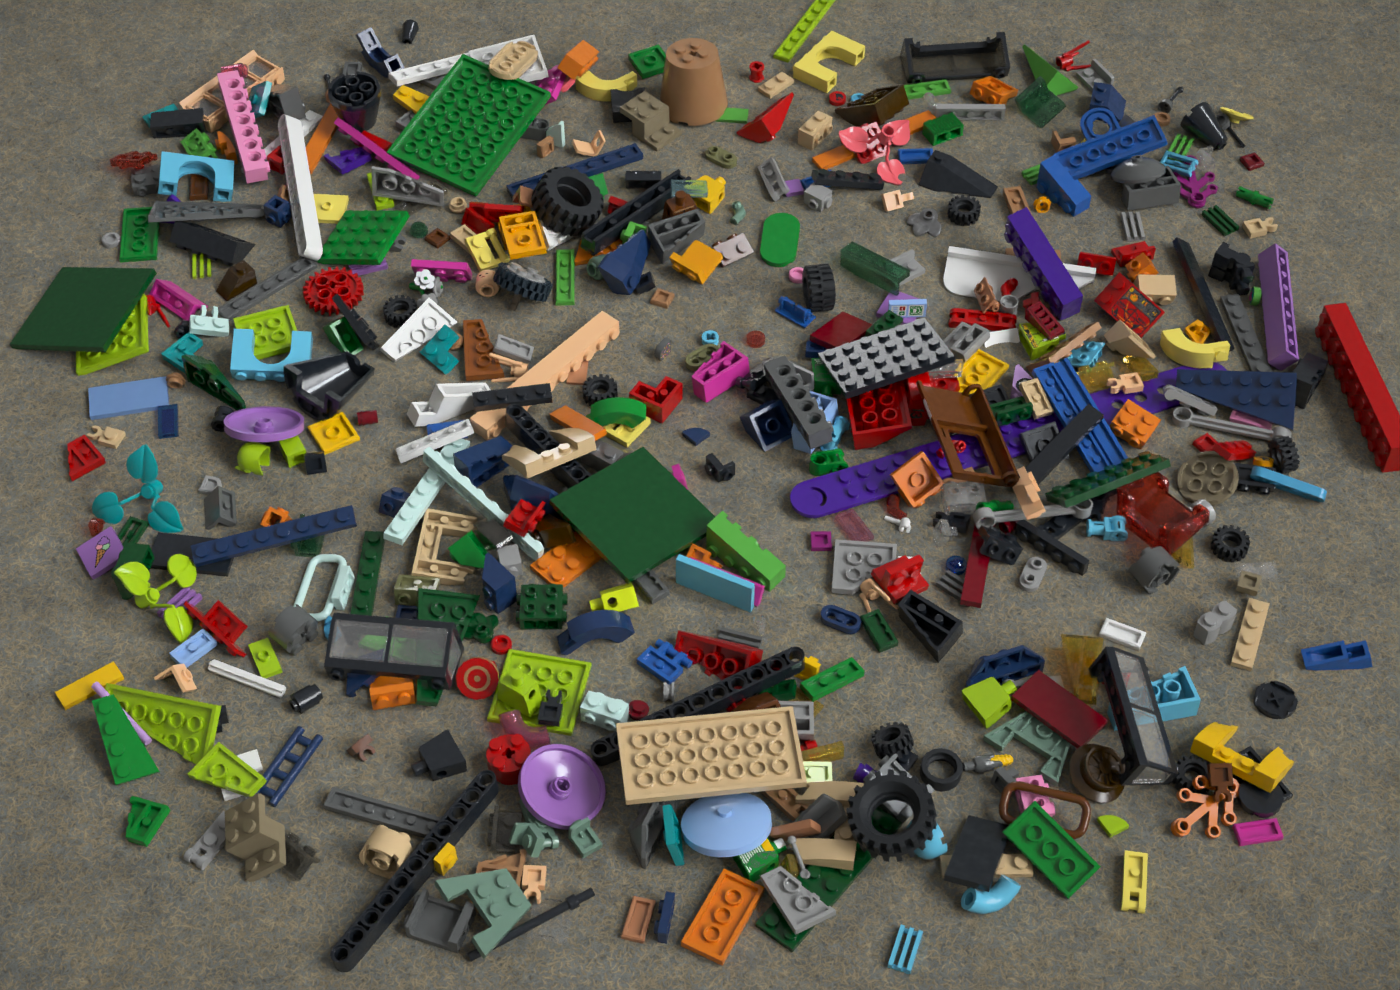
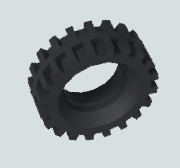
(891, 788)

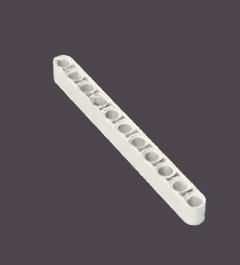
(300, 188)

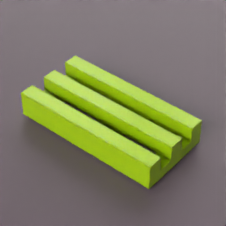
(194, 266)

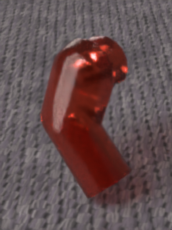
(893, 507)

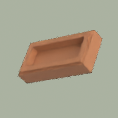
(579, 376)
(797, 829)
(638, 919)

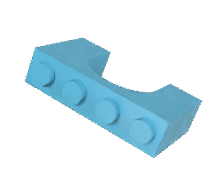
(217, 170)
(246, 366)

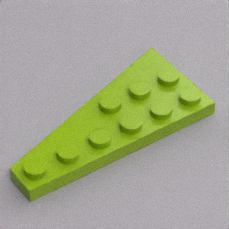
(174, 721)

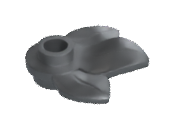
(923, 224)

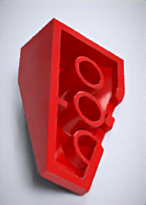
(768, 122)
(717, 655)

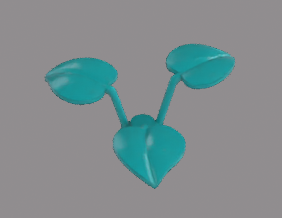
(144, 466)

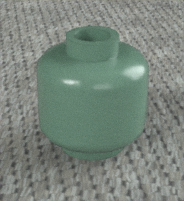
(592, 266)

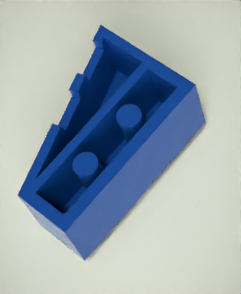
(1061, 187)

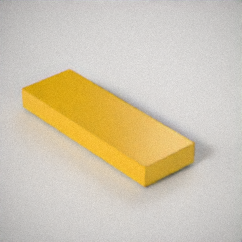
(81, 689)

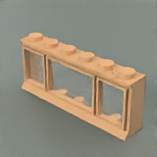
(210, 97)

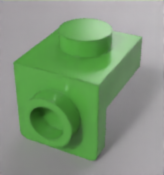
(631, 230)

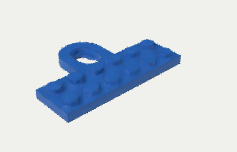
(1112, 147)

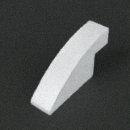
(445, 403)

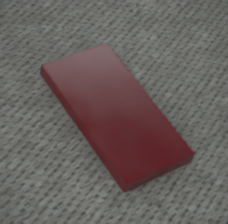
(1059, 709)

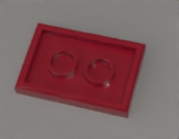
(840, 330)

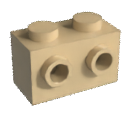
(815, 130)
(1157, 287)

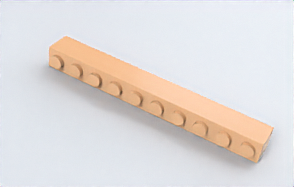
(554, 368)

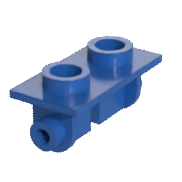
(794, 313)

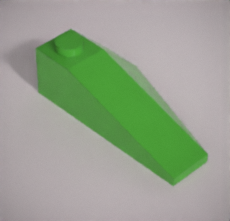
(1054, 79)

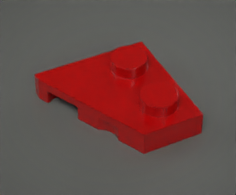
(83, 457)

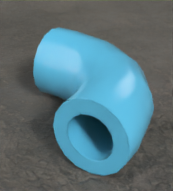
(992, 901)

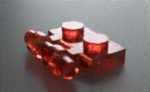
(133, 159)

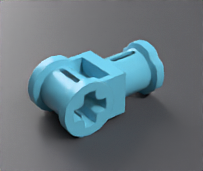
(840, 425)
(1108, 528)

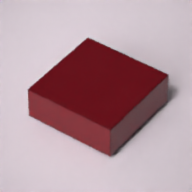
(1251, 161)

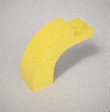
(600, 89)
(1190, 353)

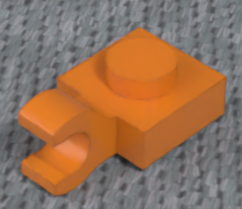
(702, 555)

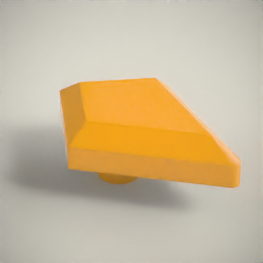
(1198, 331)

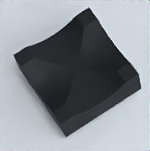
(618, 99)

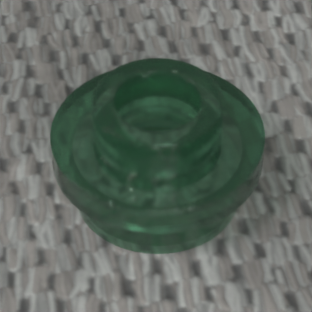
(418, 229)

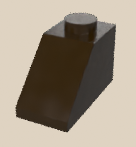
(237, 280)
(553, 532)

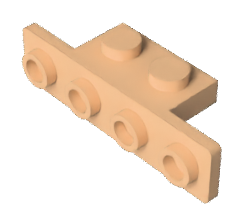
(1027, 495)

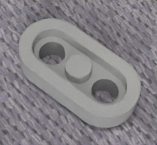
(1033, 573)

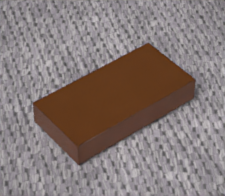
(198, 187)

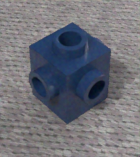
(277, 211)

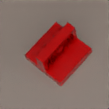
(900, 576)

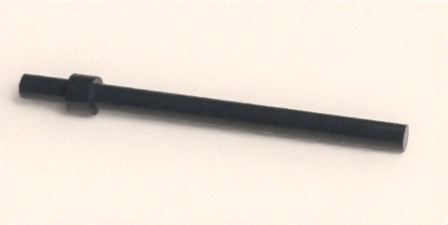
(572, 902)

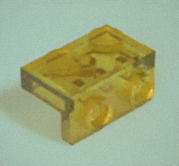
(1096, 377)

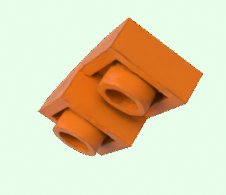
(226, 147)

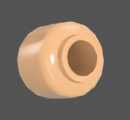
(485, 285)

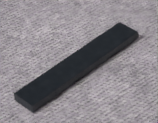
(1064, 443)

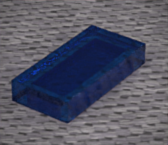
(168, 421)

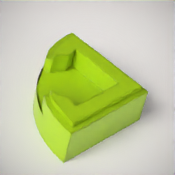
(1112, 824)

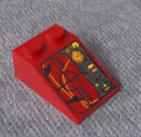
(1129, 305)

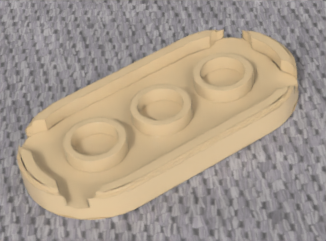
(513, 60)

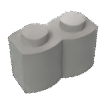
(1215, 622)

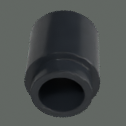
(305, 698)

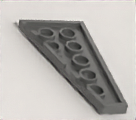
(198, 211)

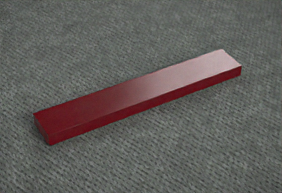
(975, 573)

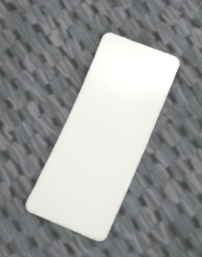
(1002, 336)

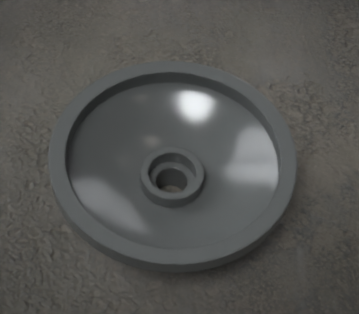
(1138, 170)

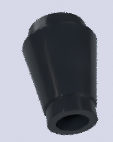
(409, 31)

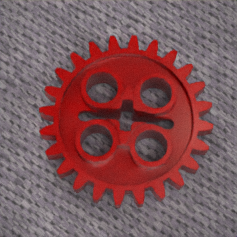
(324, 286)

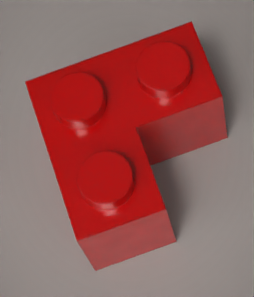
(658, 400)

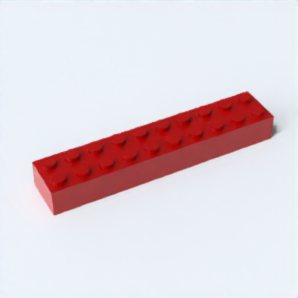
(1362, 384)

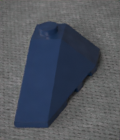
(625, 264)

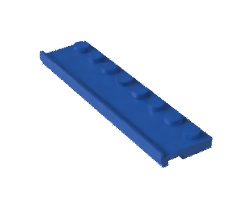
(1068, 399)

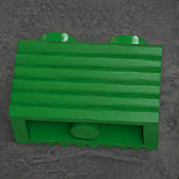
(942, 129)

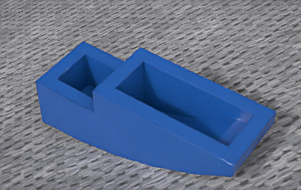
(1337, 656)

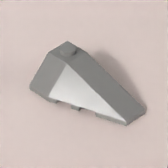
(396, 185)

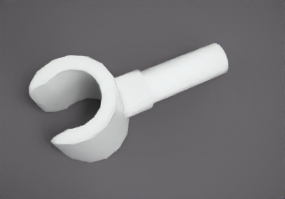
(904, 522)

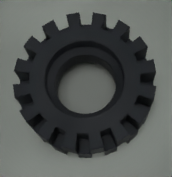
(964, 203)
(397, 304)
(599, 383)
(1284, 454)
(1230, 552)
(892, 740)
(1190, 765)

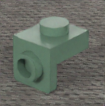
(584, 837)

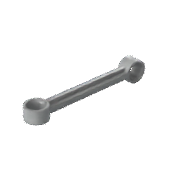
(1227, 426)
(1017, 514)

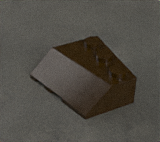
(875, 106)

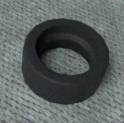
(941, 755)

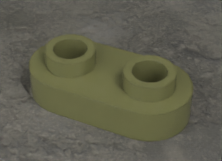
(721, 157)
(699, 356)

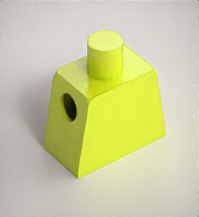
(624, 596)

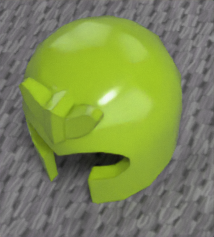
(251, 456)

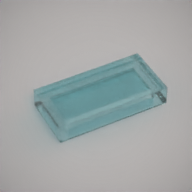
(695, 188)

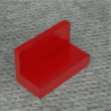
(494, 211)

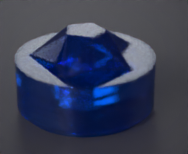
(956, 564)

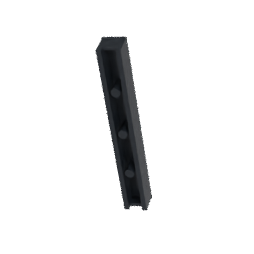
(637, 211)

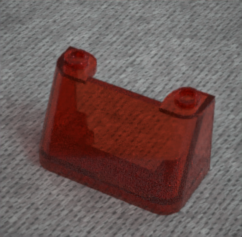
(1158, 515)

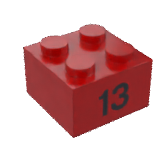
(915, 404)

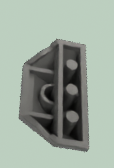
(648, 829)

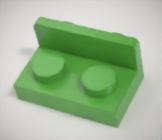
(198, 144)

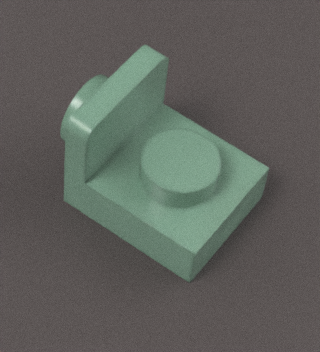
(529, 837)

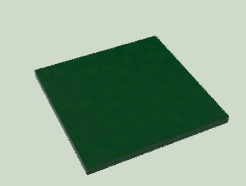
(83, 309)
(634, 514)

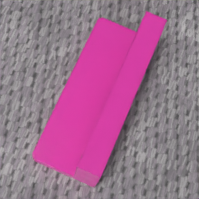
(175, 298)

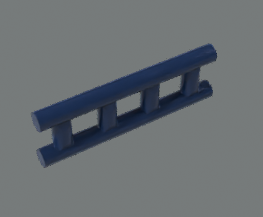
(285, 754)

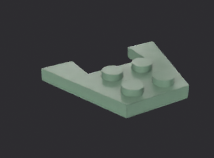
(1037, 737)
(496, 899)

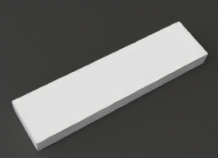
(435, 440)

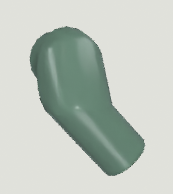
(739, 212)

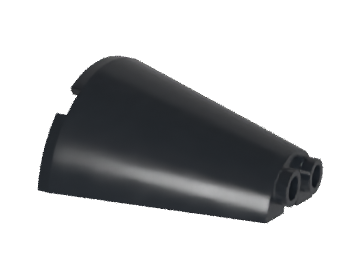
(326, 383)

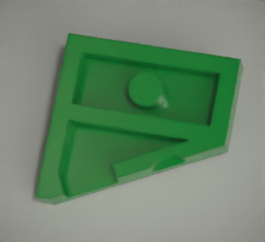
(144, 820)

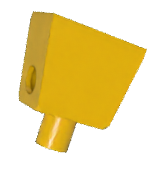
(716, 193)

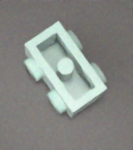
(603, 710)

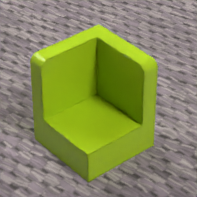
(292, 451)

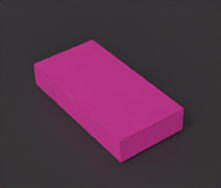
(1258, 832)

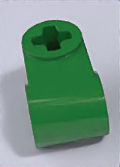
(827, 462)

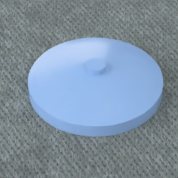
(726, 824)

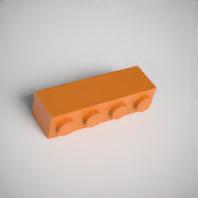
(579, 60)

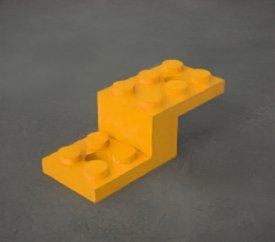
(521, 234)

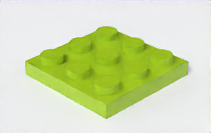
(271, 330)

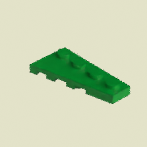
(124, 748)

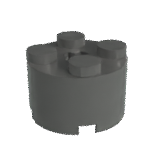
(1154, 568)
(294, 629)

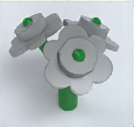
(423, 281)

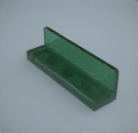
(873, 267)

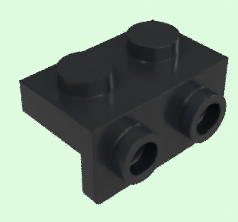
(1246, 483)
(999, 545)

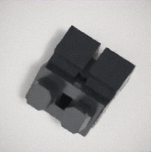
(1233, 268)

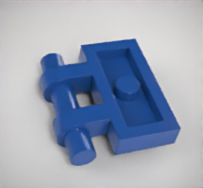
(660, 665)

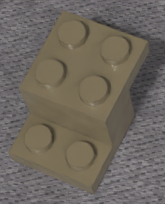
(650, 120)
(255, 838)

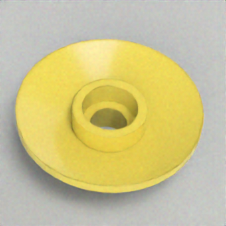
(1235, 116)

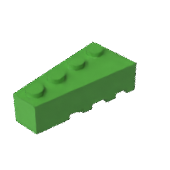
(743, 553)

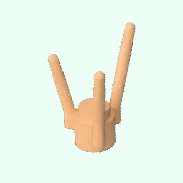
(517, 368)
(872, 591)

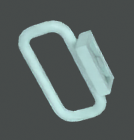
(340, 587)

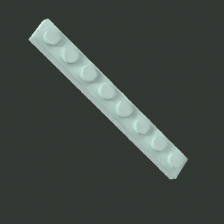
(421, 498)
(478, 500)

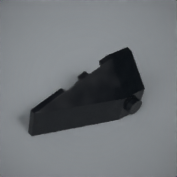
(950, 175)

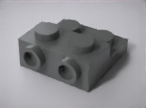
(145, 180)

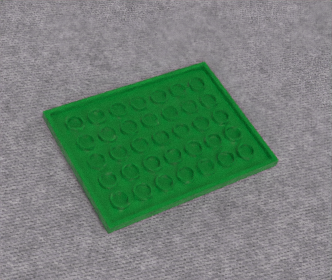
(468, 125)

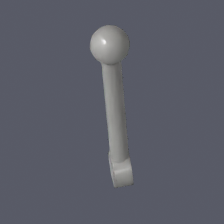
(805, 874)

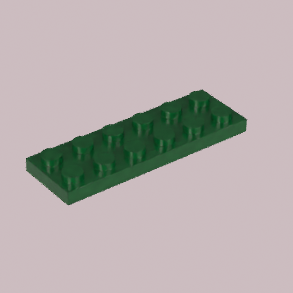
(1107, 479)

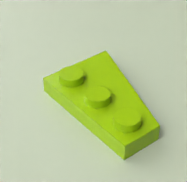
(227, 771)

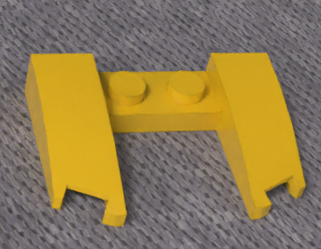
(1266, 775)

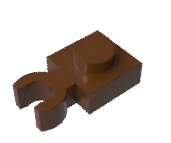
(1220, 777)

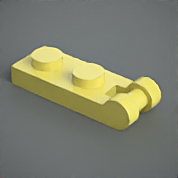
(1134, 881)

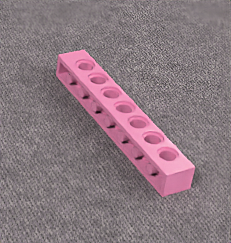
(243, 126)

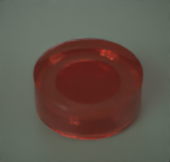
(755, 339)

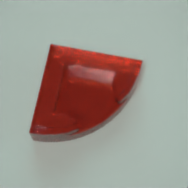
(96, 526)

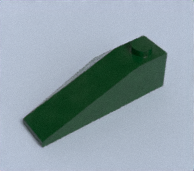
(209, 378)

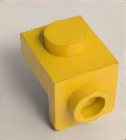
(445, 859)

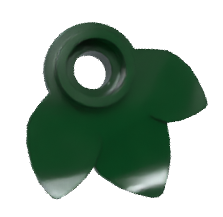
(481, 627)

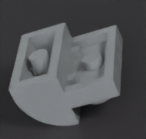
(966, 340)
(803, 716)

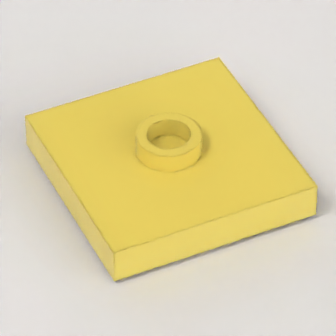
(330, 207)

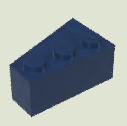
(482, 460)

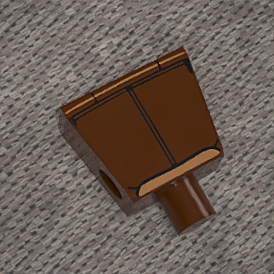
(678, 205)

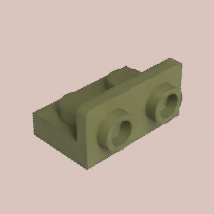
(407, 585)

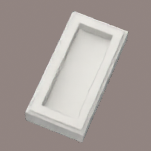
(1122, 634)

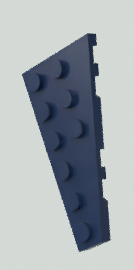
(1253, 393)

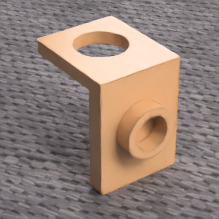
(587, 148)
(182, 676)

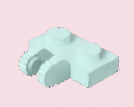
(208, 325)

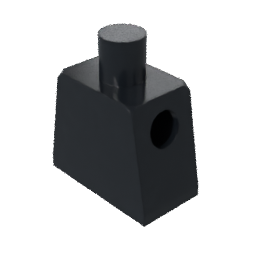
(440, 758)

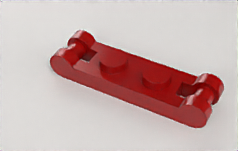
(990, 320)

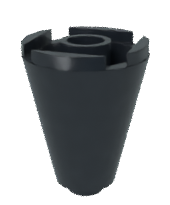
(1205, 126)

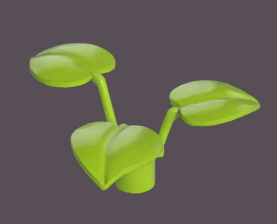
(136, 578)

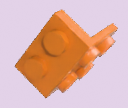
(391, 692)

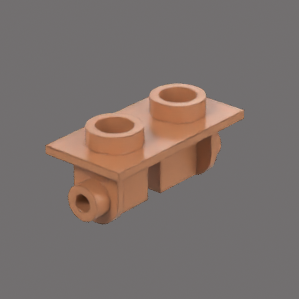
(986, 297)

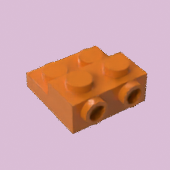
(992, 91)
(1134, 424)
(917, 480)

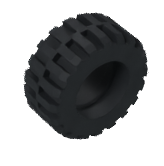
(578, 190)

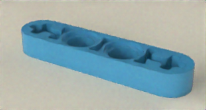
(1288, 484)

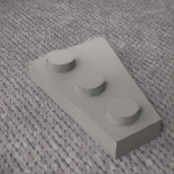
(794, 901)

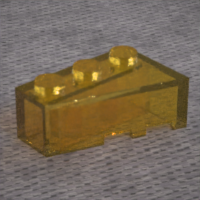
(1079, 654)

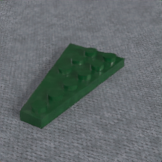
(443, 607)

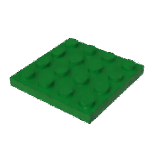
(363, 237)

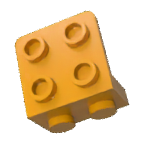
(697, 261)

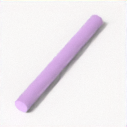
(145, 738)

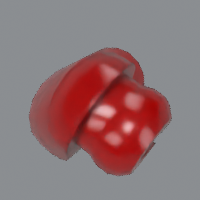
(1009, 286)
(959, 446)

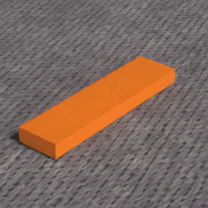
(571, 419)

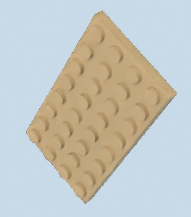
(710, 755)

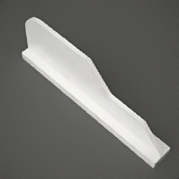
(968, 267)

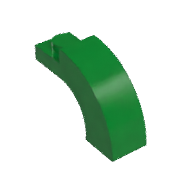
(618, 410)

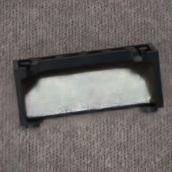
(955, 60)

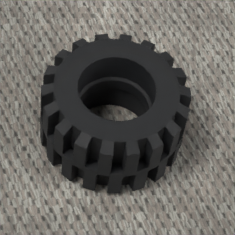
(818, 287)

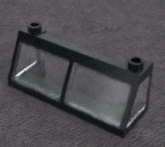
(393, 648)
(1137, 718)

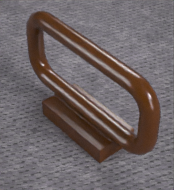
(1048, 792)

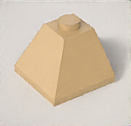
(1127, 342)

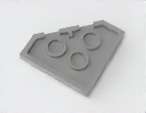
(855, 563)

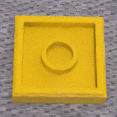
(333, 433)

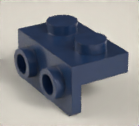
(392, 501)

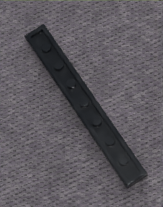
(1202, 292)

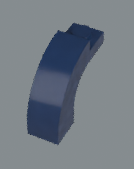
(376, 55)
(595, 625)

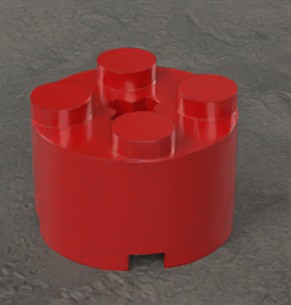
(506, 757)

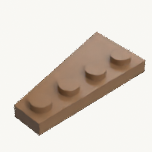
(1064, 349)

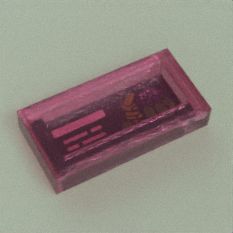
(854, 526)

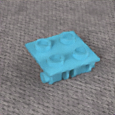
(1086, 355)

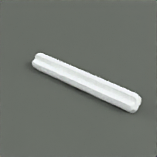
(247, 678)

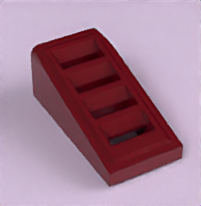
(1039, 311)

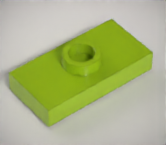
(265, 658)

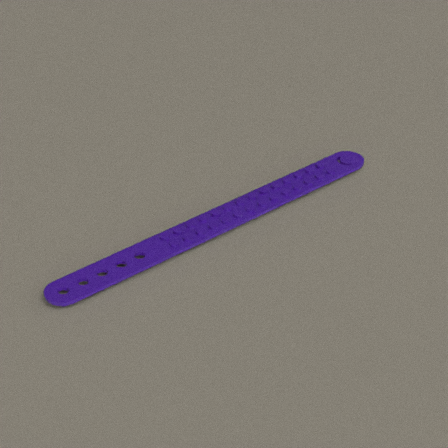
(873, 481)

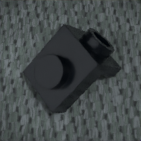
(719, 471)

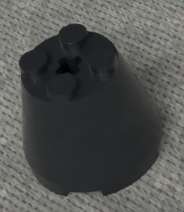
(356, 99)

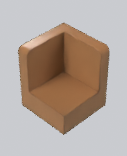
(1061, 144)

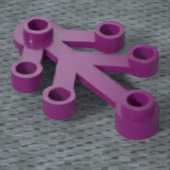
(1195, 198)

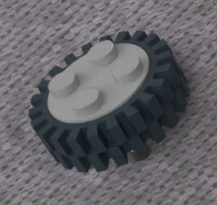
(522, 282)

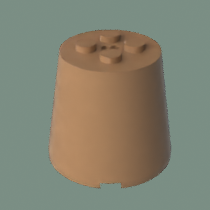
(693, 82)

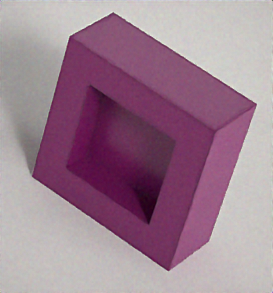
(821, 541)

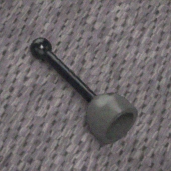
(1168, 102)

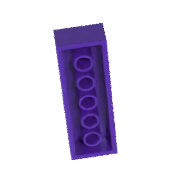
(1043, 264)

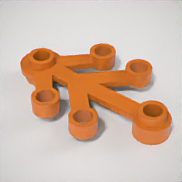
(1207, 806)

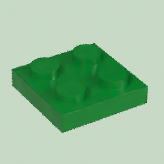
(648, 61)

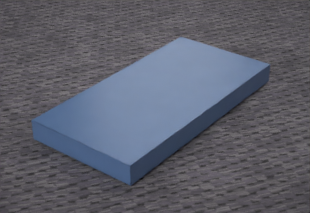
(127, 398)

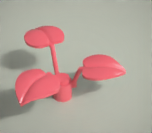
(894, 132)

